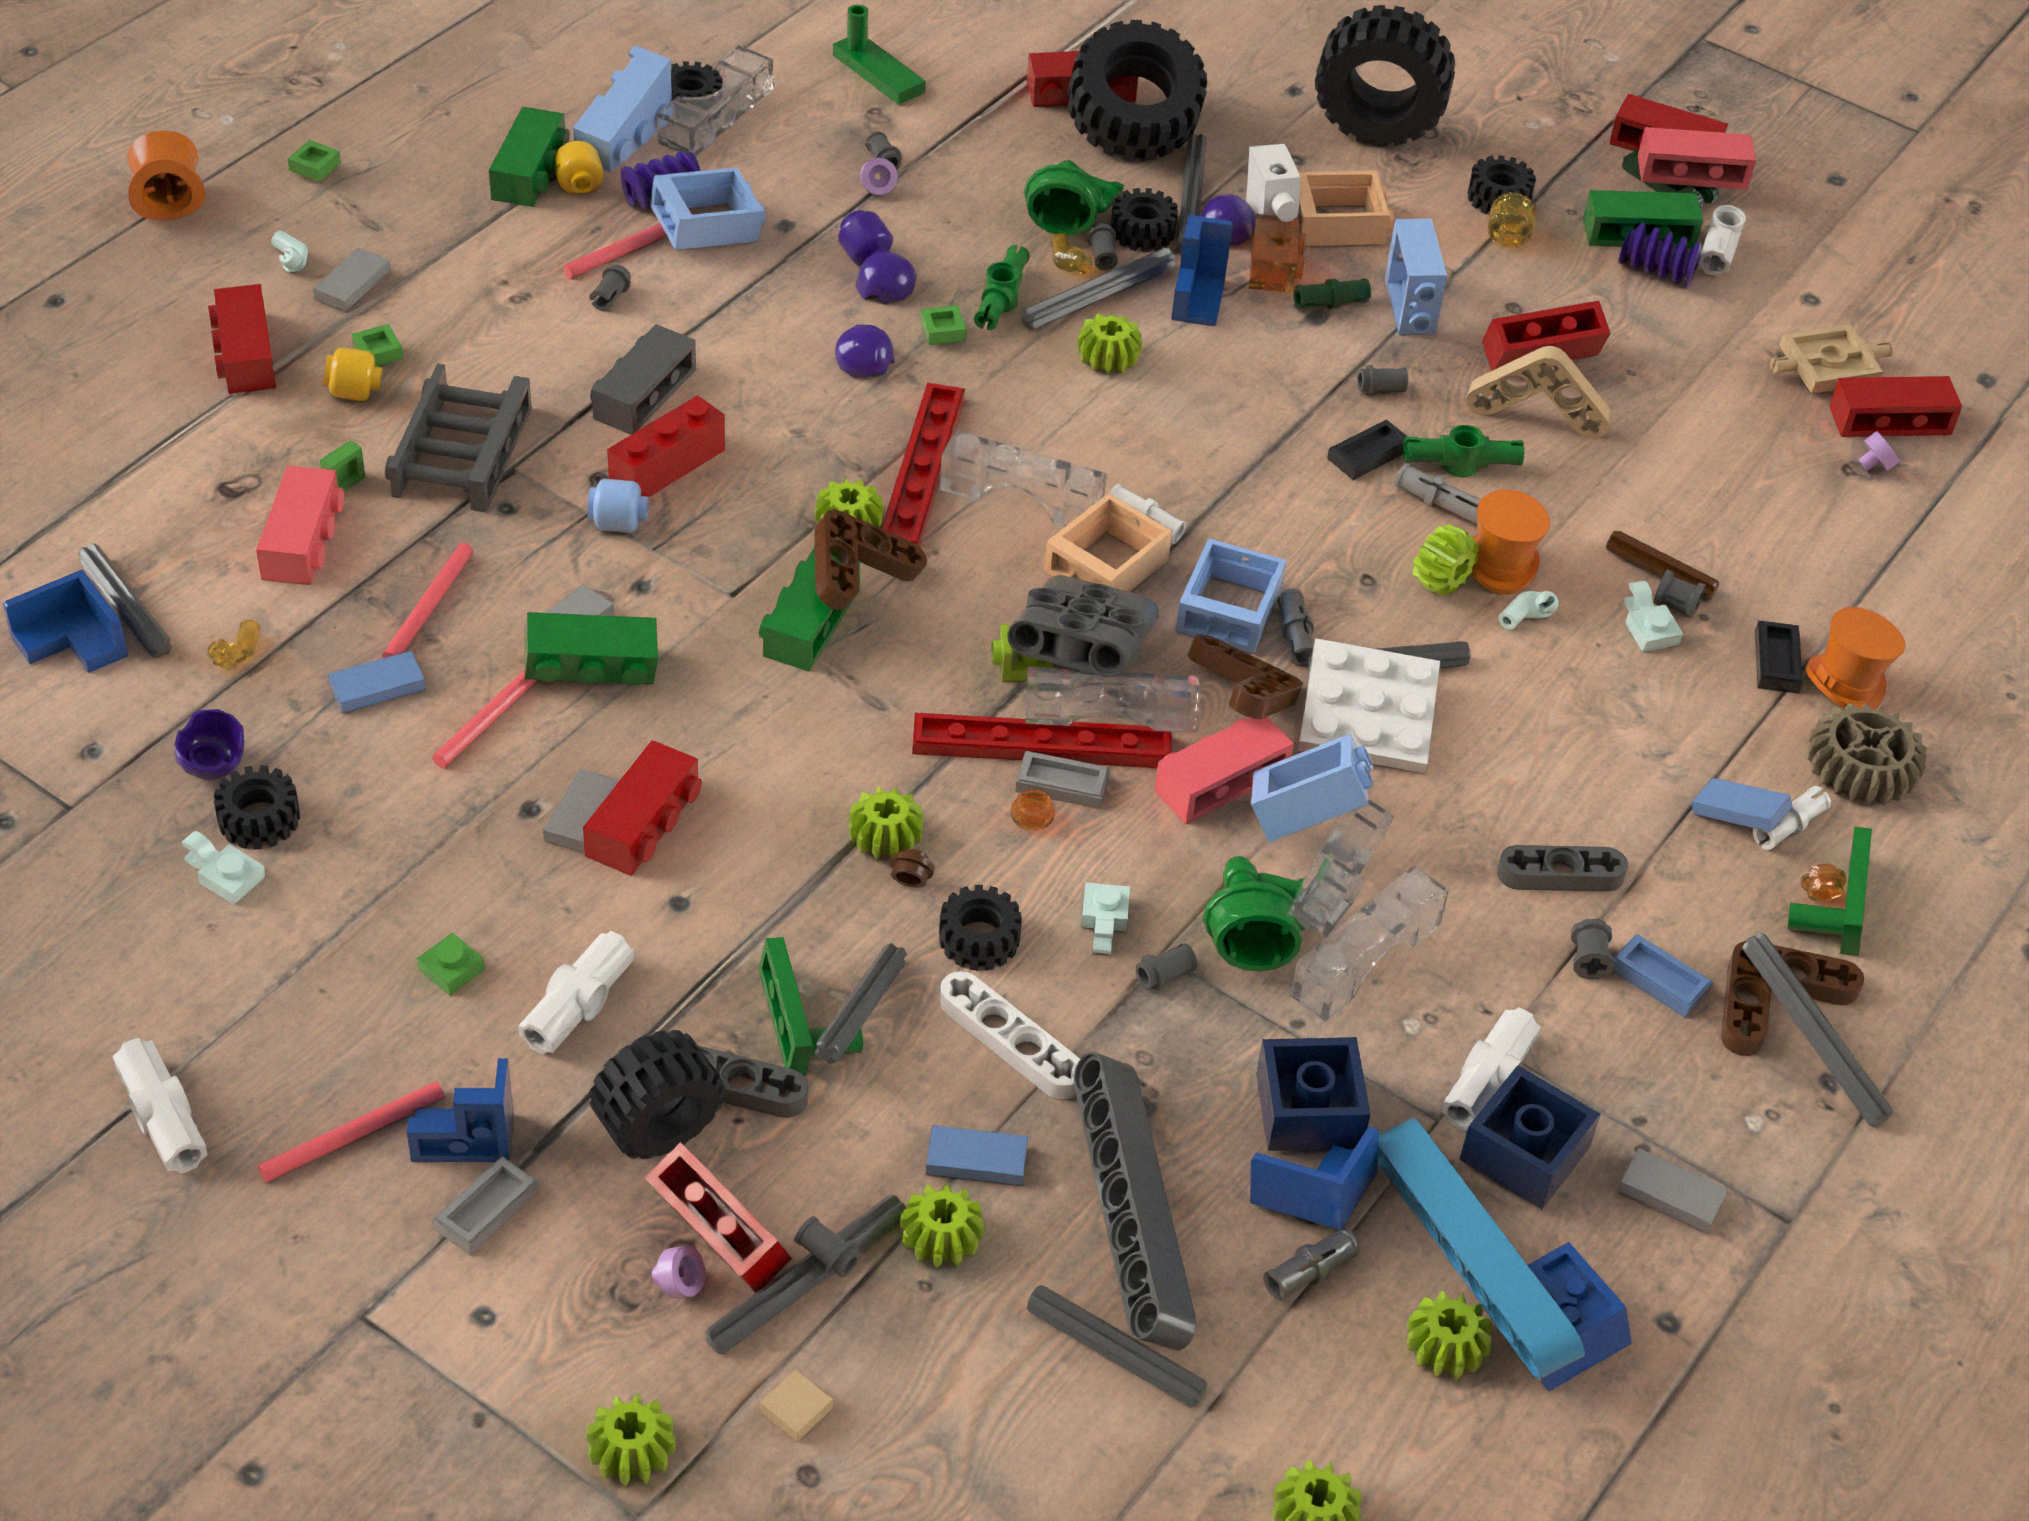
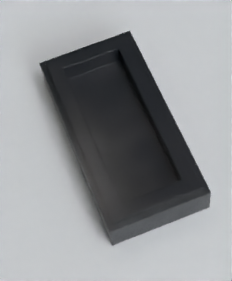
(1368, 449)
(1778, 657)

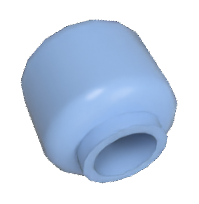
(617, 506)

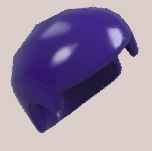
(1233, 209)
(886, 276)
(864, 351)
(210, 744)

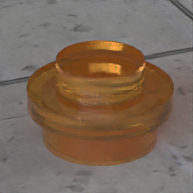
(1033, 810)
(1823, 882)

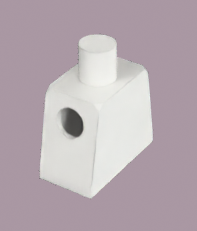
(1276, 191)

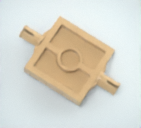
(1829, 354)

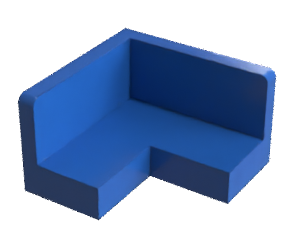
(1202, 270)
(63, 617)
(472, 1130)
(1320, 1194)
(1589, 1306)

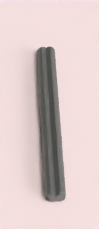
(1192, 182)
(1098, 288)
(1818, 1030)
(799, 1279)

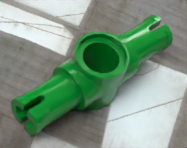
(1001, 287)
(1463, 451)

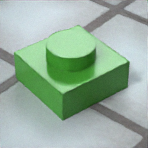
(314, 160)
(943, 325)
(380, 342)
(348, 464)
(450, 963)

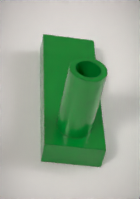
(875, 63)
(1840, 921)
(794, 1037)

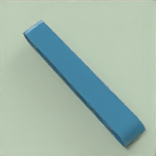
(1478, 1250)

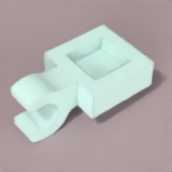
(1650, 625)
(225, 872)
(1105, 911)

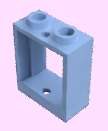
(679, 191)
(1417, 278)
(1222, 620)
(1311, 787)

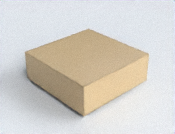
(796, 1405)

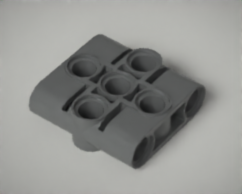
(1083, 625)

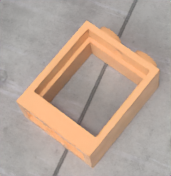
(1343, 189)
(1067, 548)

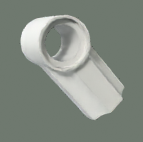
(1722, 239)

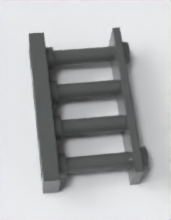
(490, 455)

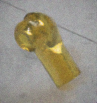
(1068, 257)
(227, 655)

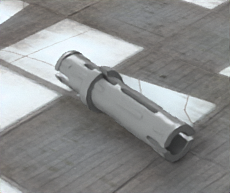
(1438, 492)

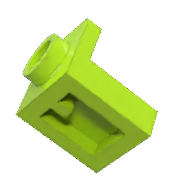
(1012, 664)

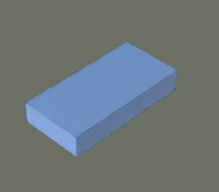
(376, 681)
(1742, 804)
(1661, 975)
(976, 1155)

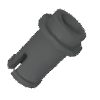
(881, 148)
(1102, 239)
(614, 282)
(1382, 380)
(1155, 970)
(827, 1247)

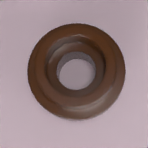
(911, 868)

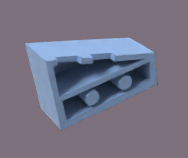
(628, 110)

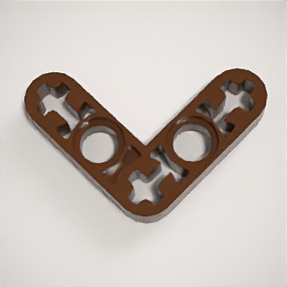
(892, 556)
(1259, 685)
(1747, 978)

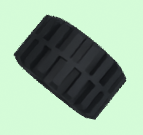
(656, 1094)

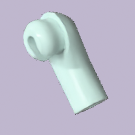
(294, 251)
(1528, 606)

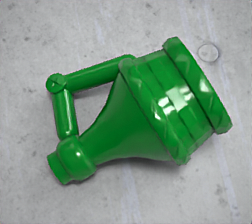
(1067, 198)
(1252, 918)

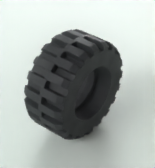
(1392, 38)
(1144, 53)

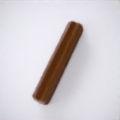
(1658, 562)

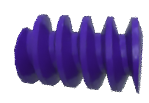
(638, 182)
(1660, 254)

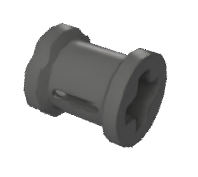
(1679, 594)
(1593, 954)

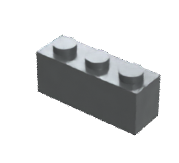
(643, 379)

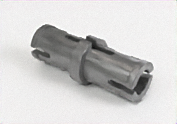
(1296, 626)
(1289, 1278)

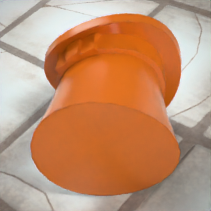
(164, 176)
(1507, 535)
(1856, 657)

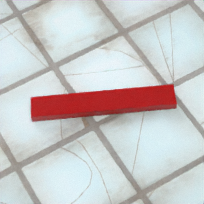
(921, 463)
(1012, 737)

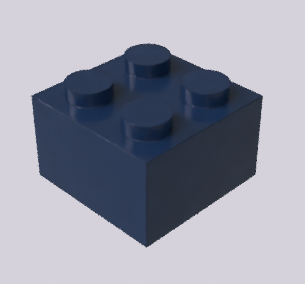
(1312, 1093)
(1529, 1136)

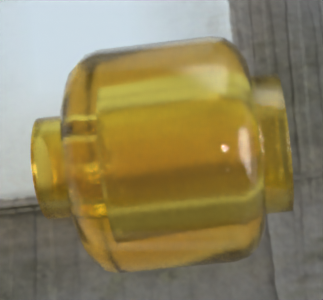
(1511, 217)

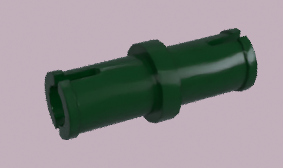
(1332, 293)

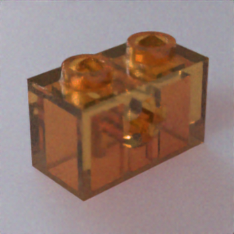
(1276, 254)

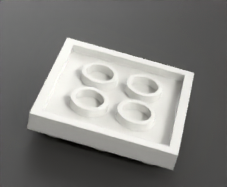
(1376, 698)

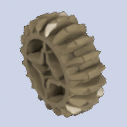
(1867, 753)

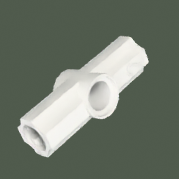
(576, 992)
(1490, 1065)
(160, 1105)

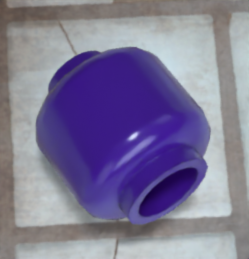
(863, 235)

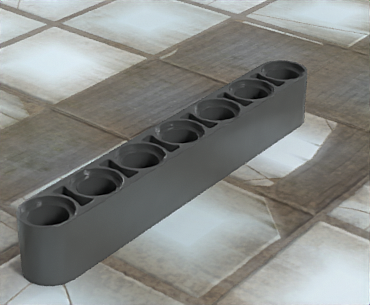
(1134, 1203)

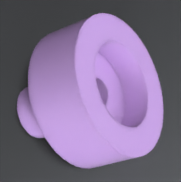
(887, 179)
(1879, 452)
(680, 1272)

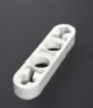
(1006, 1038)

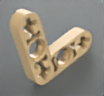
(1539, 380)

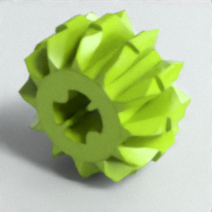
(1109, 343)
(851, 499)
(1445, 559)
(885, 822)
(942, 1225)
(1449, 1335)
(648, 1445)
(1305, 1490)

